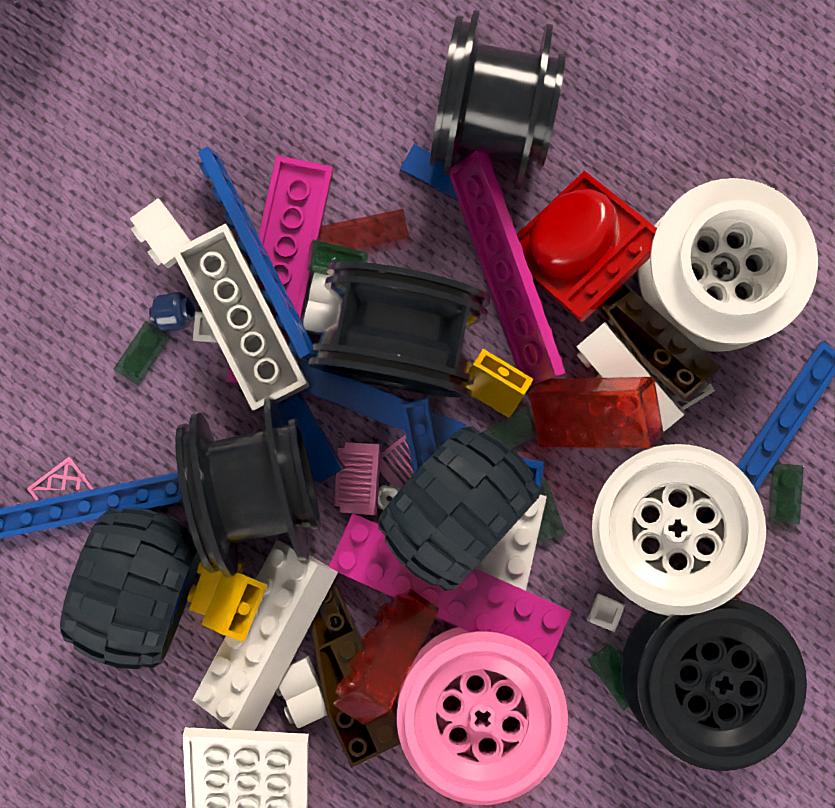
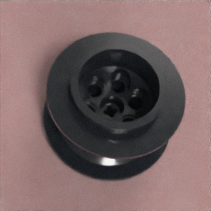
(496, 100)
(245, 487)
(733, 721)

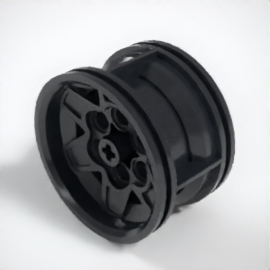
(399, 329)

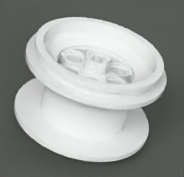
(767, 231)
(707, 483)

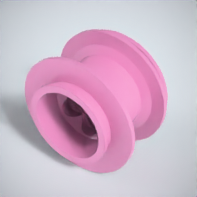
(460, 767)

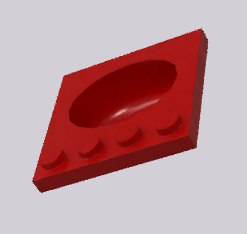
(585, 245)

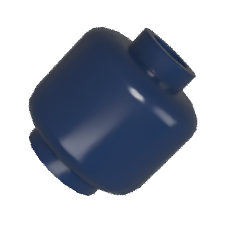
(172, 311)

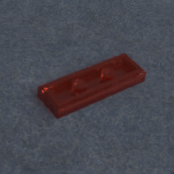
(367, 230)

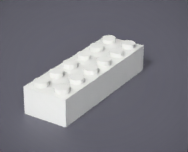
(240, 317)
(250, 671)

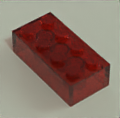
(597, 412)
(385, 657)

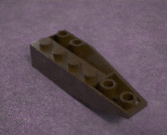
(659, 344)
(335, 646)

